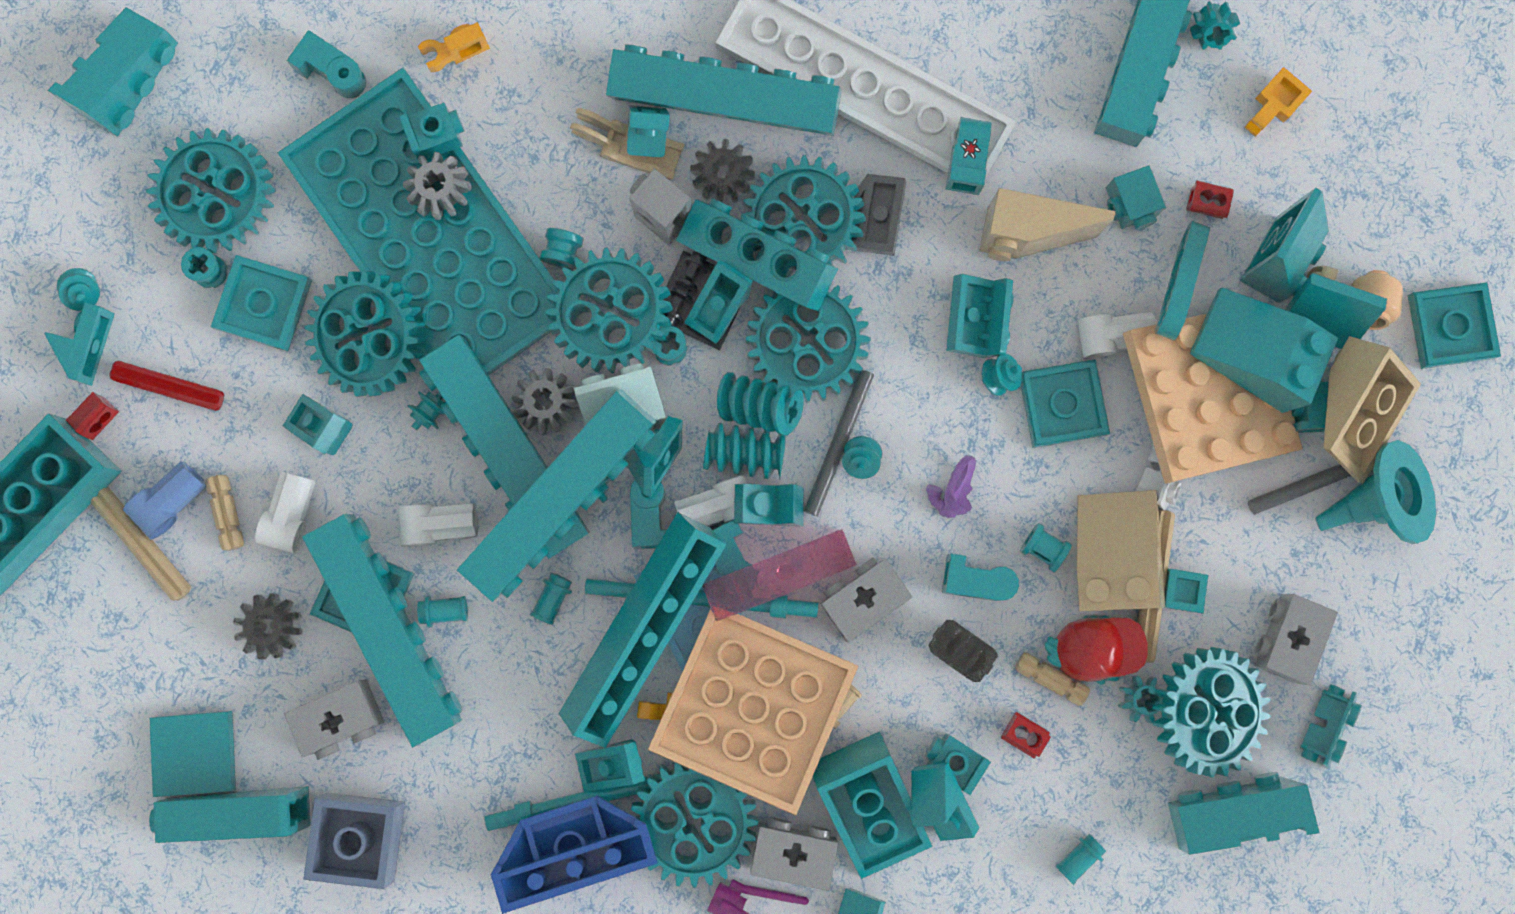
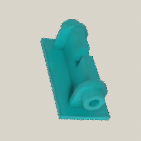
(1327, 741)

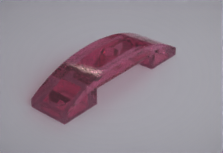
(779, 575)

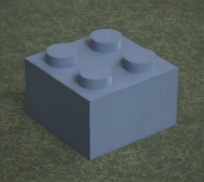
(354, 840)

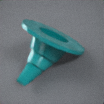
(1394, 495)

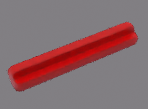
(166, 385)

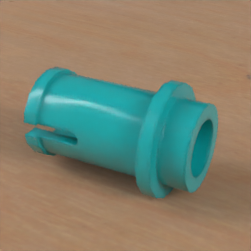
(551, 598)
(442, 610)
(1081, 858)

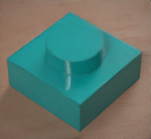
(1185, 591)

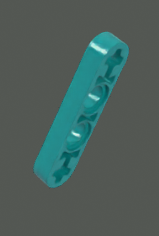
(1182, 281)

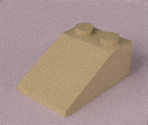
(1029, 224)
(1365, 403)
(1119, 551)

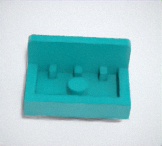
(980, 316)

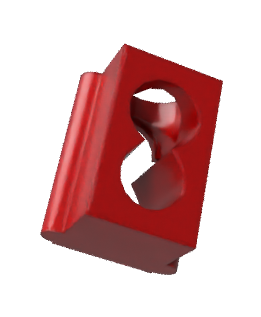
(1210, 191)
(92, 416)
(1020, 742)

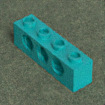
(703, 234)

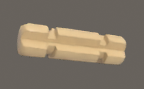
(224, 512)
(1052, 679)

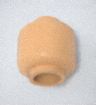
(1386, 286)

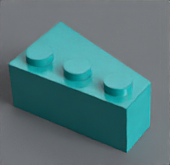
(118, 72)
(1241, 813)

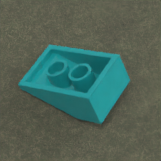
(1289, 249)
(1264, 349)
(869, 805)

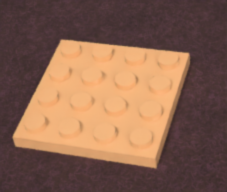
(1197, 414)
(754, 710)

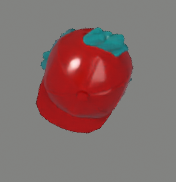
(1098, 648)

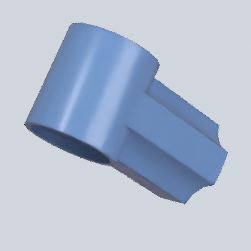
(156, 507)

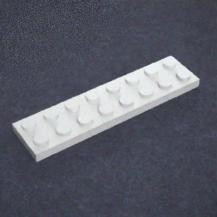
(875, 85)

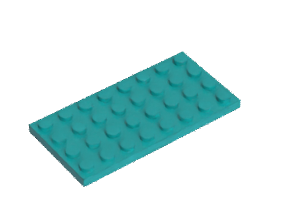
(464, 271)

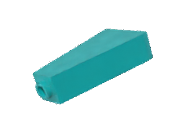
(231, 815)

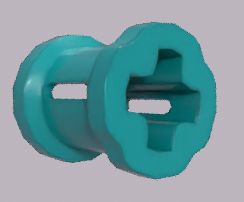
(193, 261)
(673, 356)
(1046, 547)

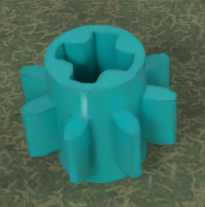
(1214, 25)
(1134, 693)

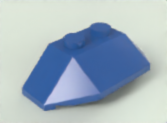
(569, 852)

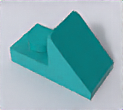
(647, 131)
(719, 301)
(83, 353)
(317, 425)
(657, 456)
(769, 504)
(610, 766)
(941, 803)

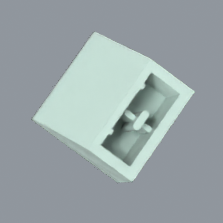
(634, 381)

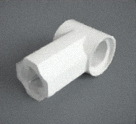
(1103, 334)
(712, 505)
(284, 521)
(427, 524)

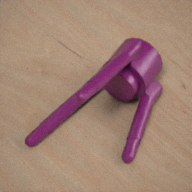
(728, 898)

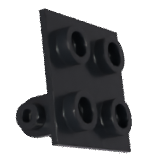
(685, 287)

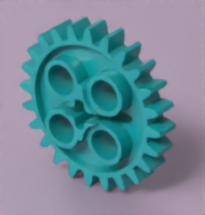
(227, 161)
(827, 195)
(592, 339)
(781, 364)
(377, 367)
(1220, 717)
(724, 805)

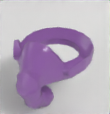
(957, 489)

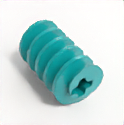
(759, 405)
(744, 451)

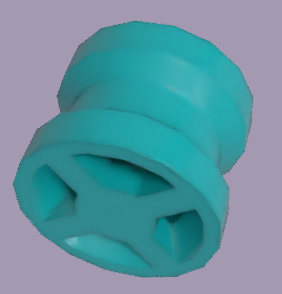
(561, 248)

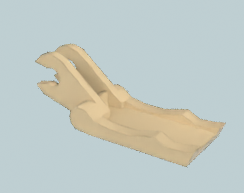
(616, 144)

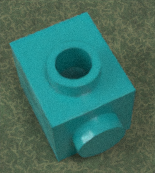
(1135, 198)

